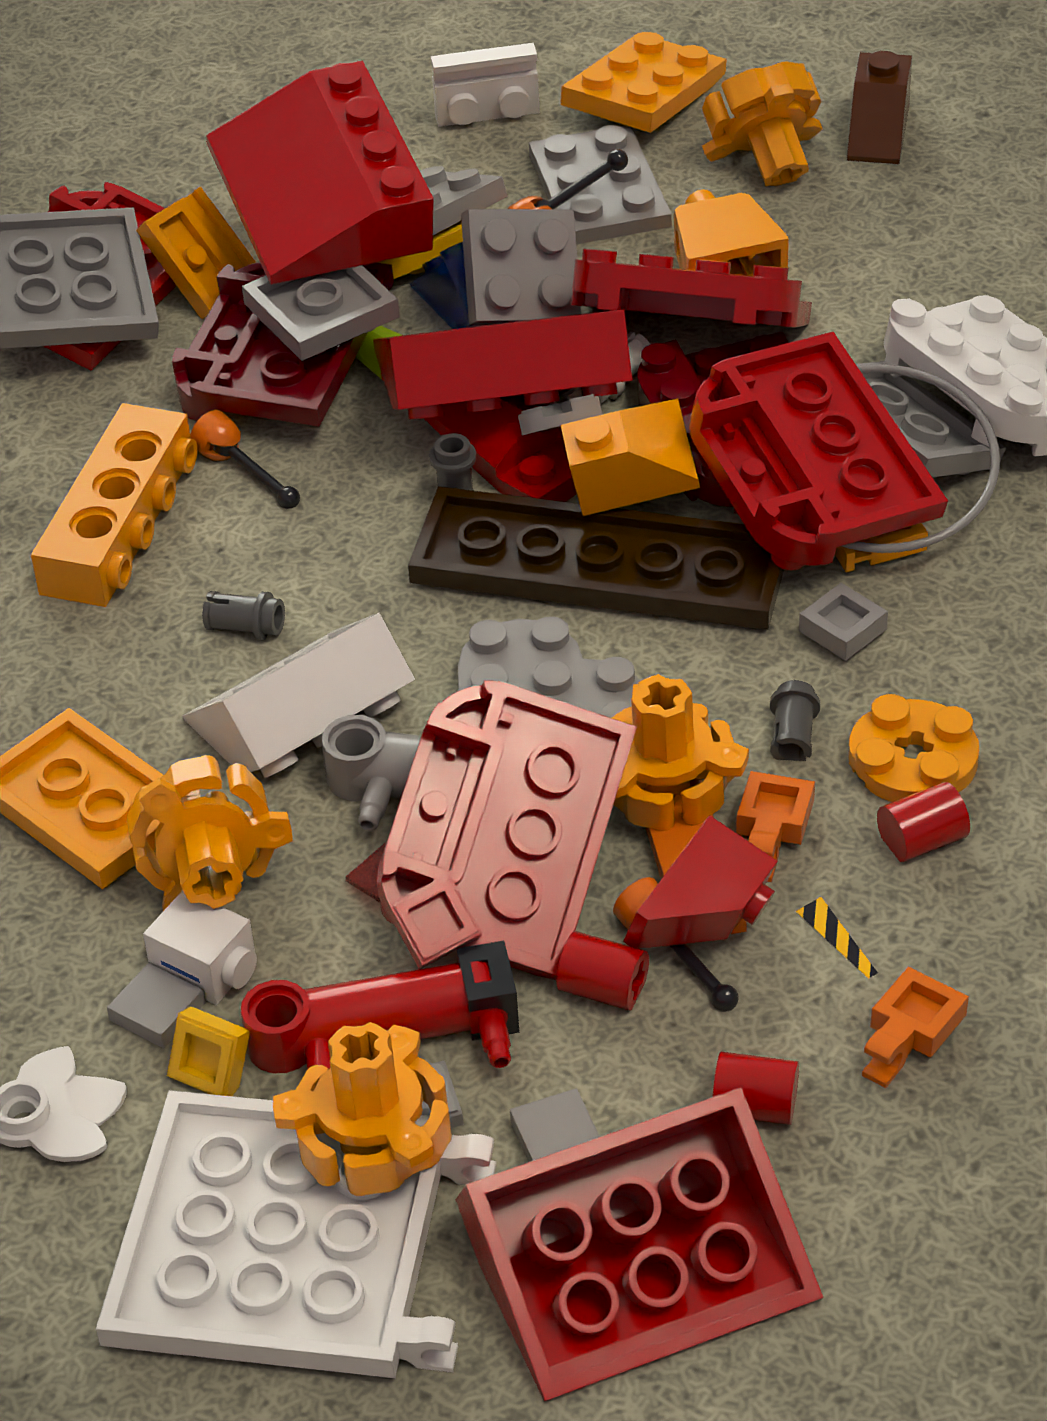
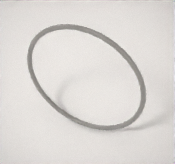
(994, 468)

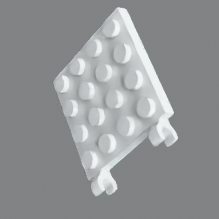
(265, 1265)

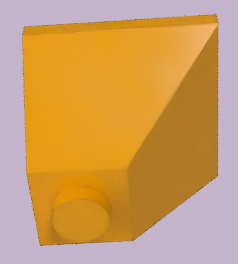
(629, 456)

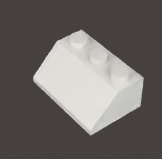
(302, 695)

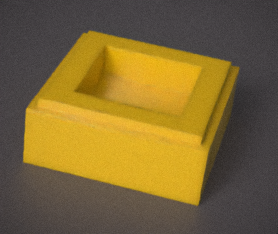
(208, 1052)

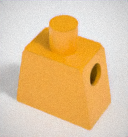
(727, 231)

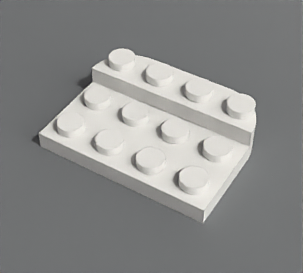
(983, 354)

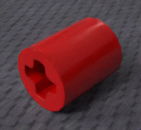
(923, 821)
(602, 970)
(766, 1082)

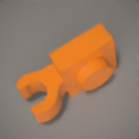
(774, 811)
(909, 1016)

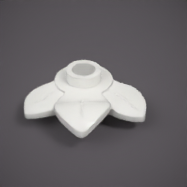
(62, 1106)

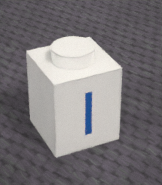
(202, 946)

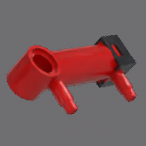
(475, 995)

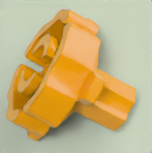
(771, 116)
(669, 751)
(205, 839)
(370, 1108)

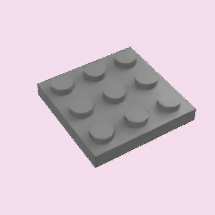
(73, 279)

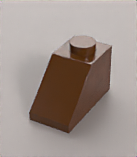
(879, 107)

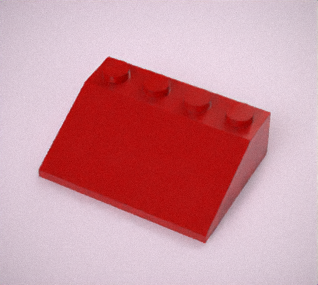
(323, 177)
(504, 361)
(638, 1244)

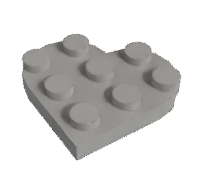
(545, 661)

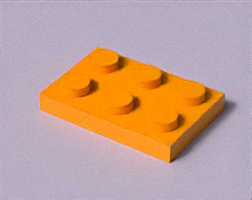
(643, 81)
(74, 795)

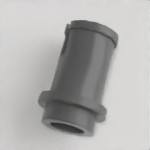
(453, 460)
(241, 613)
(794, 709)

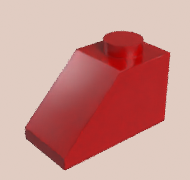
(705, 891)

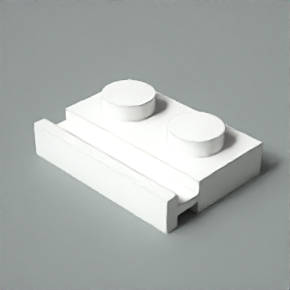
(485, 84)

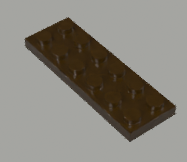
(597, 559)

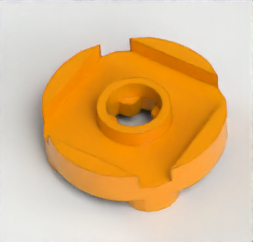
(901, 722)

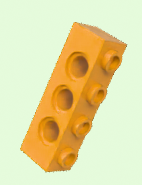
(114, 505)

